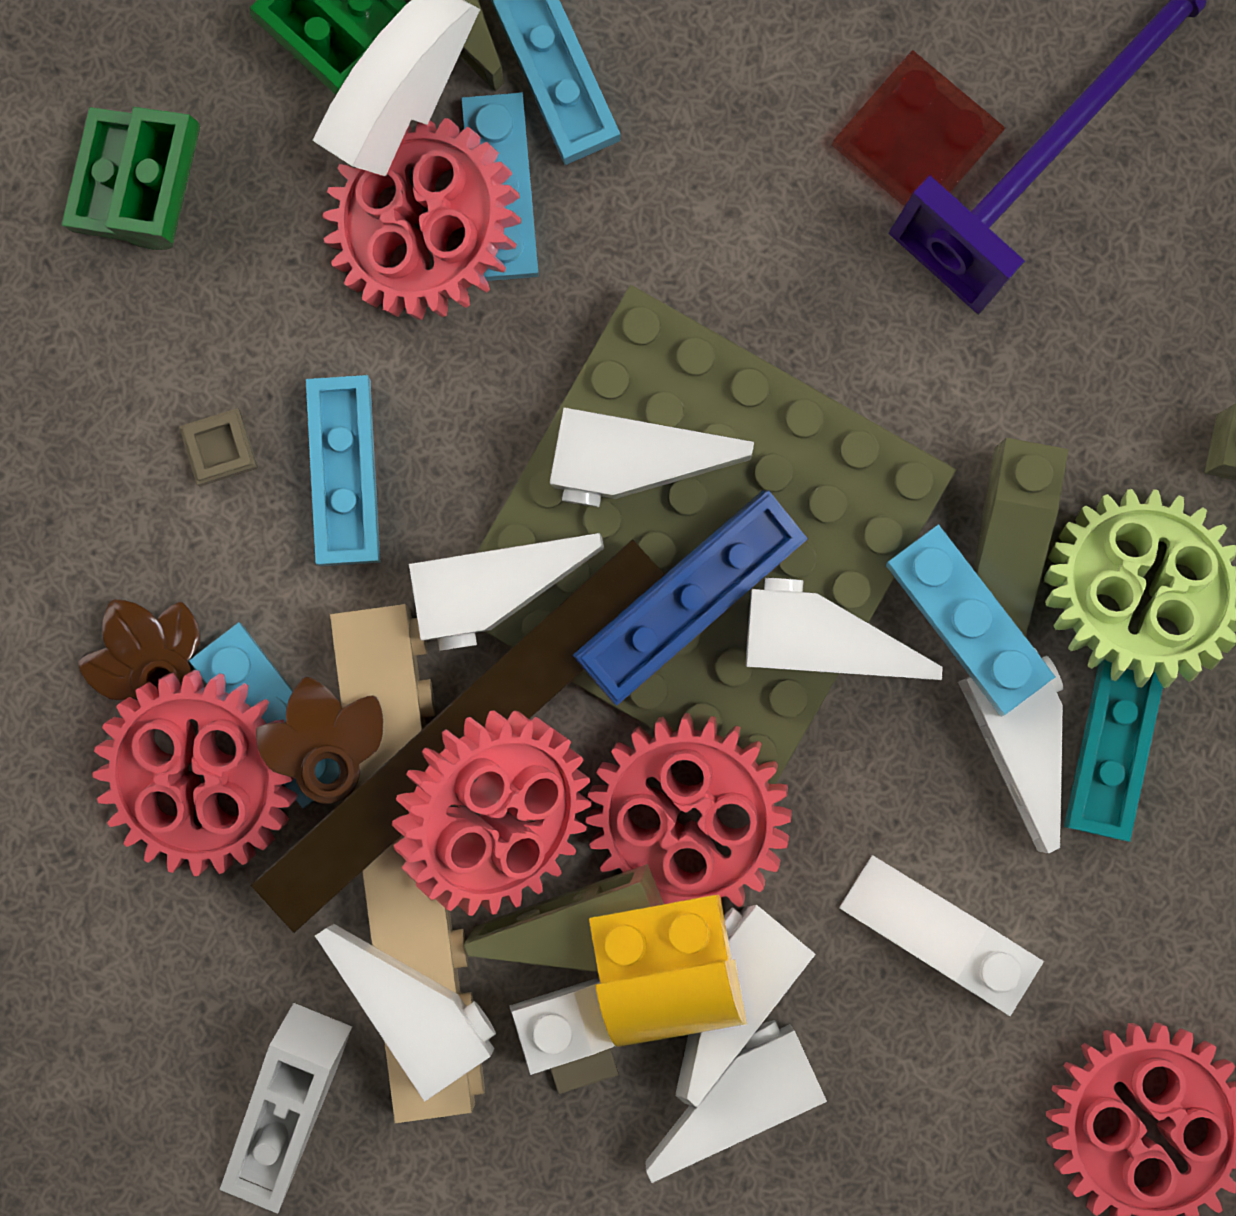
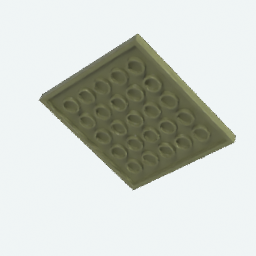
(833, 471)

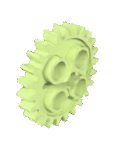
(1093, 565)

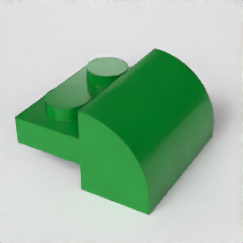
(325, 34)
(132, 175)

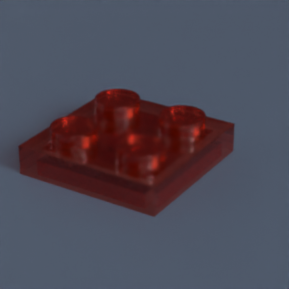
(917, 129)

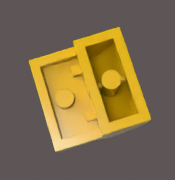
(666, 971)

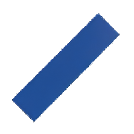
(690, 597)

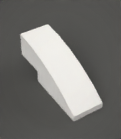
(396, 82)

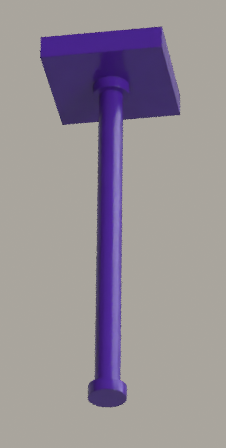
(958, 242)

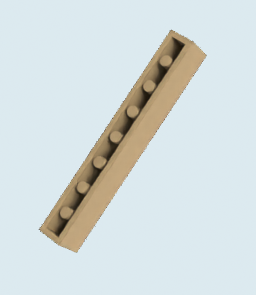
(379, 658)

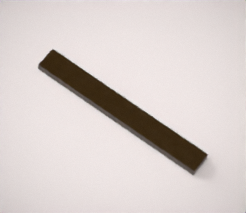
(518, 682)

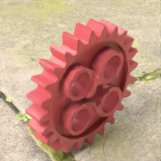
(471, 201)
(141, 769)
(729, 778)
(481, 858)
(1109, 1162)

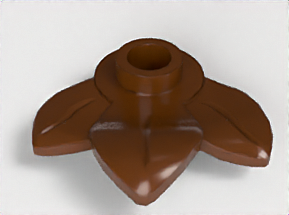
(139, 646)
(322, 730)

